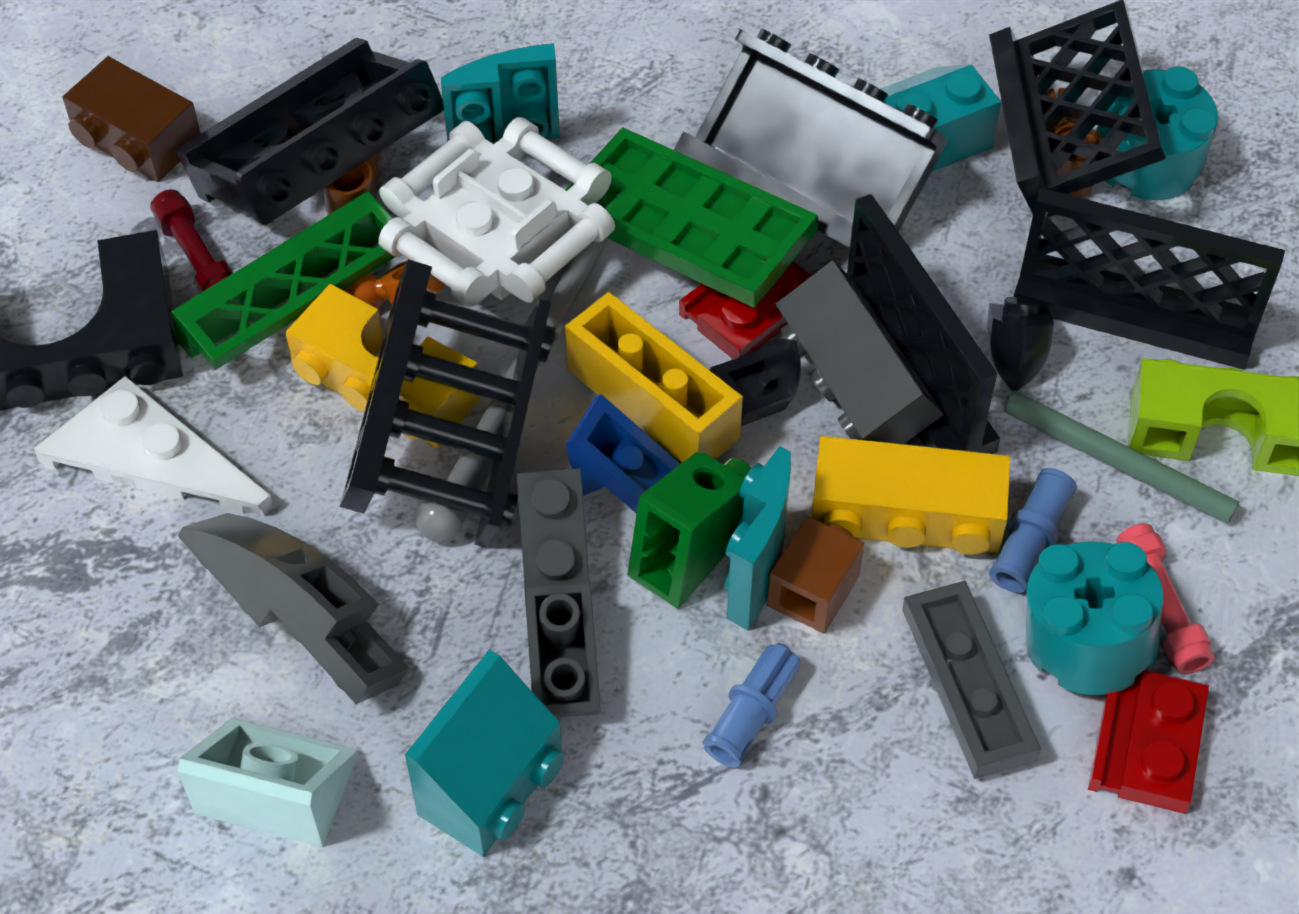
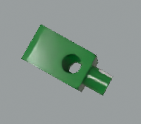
(686, 526)

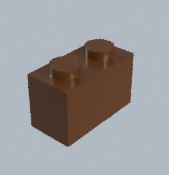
(130, 118)

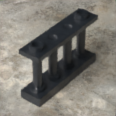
(389, 416)

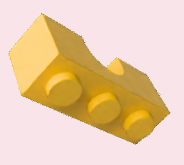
(338, 345)

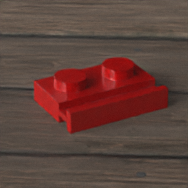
(735, 325)
(1151, 741)

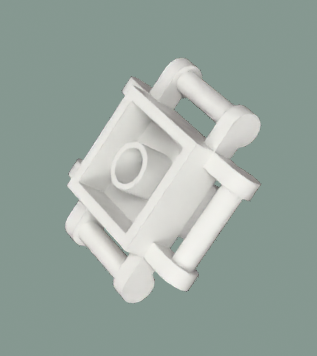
(493, 217)

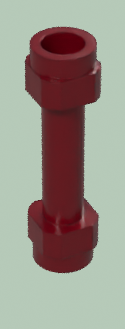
(177, 219)

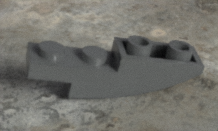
(291, 582)
(558, 592)

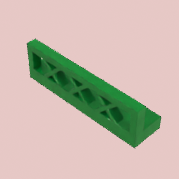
(281, 275)

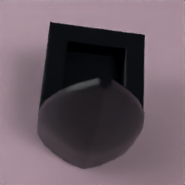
(1019, 339)
(764, 378)

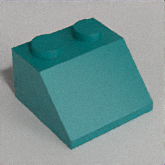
(961, 103)
(484, 756)

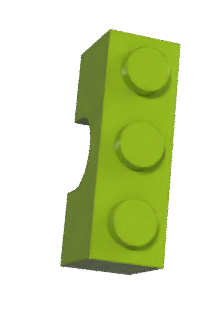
(1179, 399)

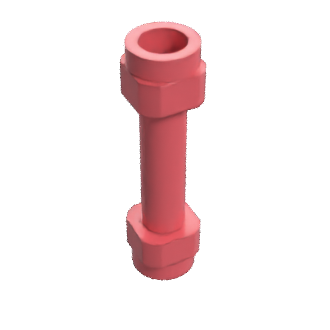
(1185, 643)

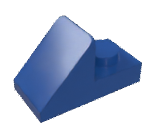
(616, 454)

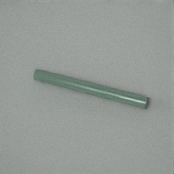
(1122, 457)

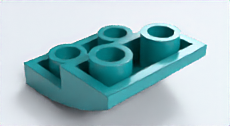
(501, 89)
(758, 537)

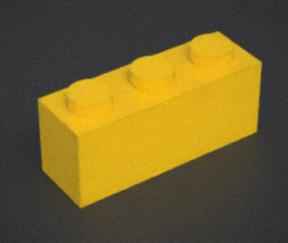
(652, 380)
(913, 494)

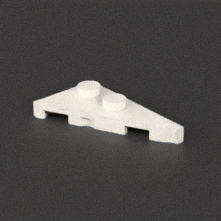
(141, 443)

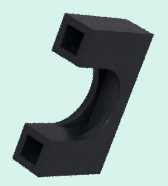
(126, 336)

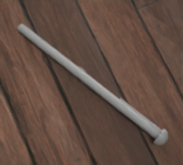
(472, 470)

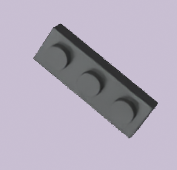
(970, 680)

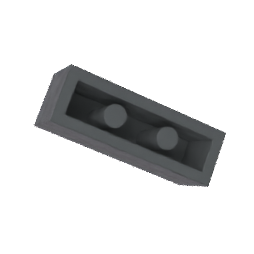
(856, 359)

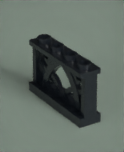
(310, 130)

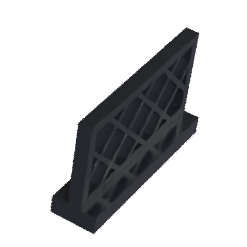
(1026, 105)
(1138, 303)
(925, 331)

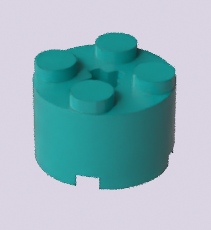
(1186, 127)
(1093, 615)

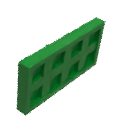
(700, 218)

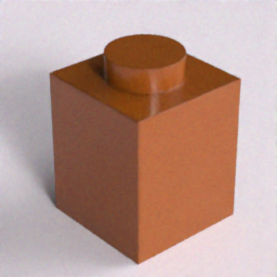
(815, 573)

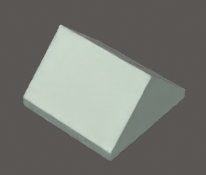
(267, 780)

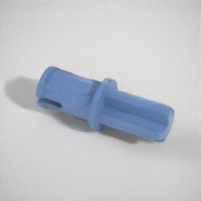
(752, 705)

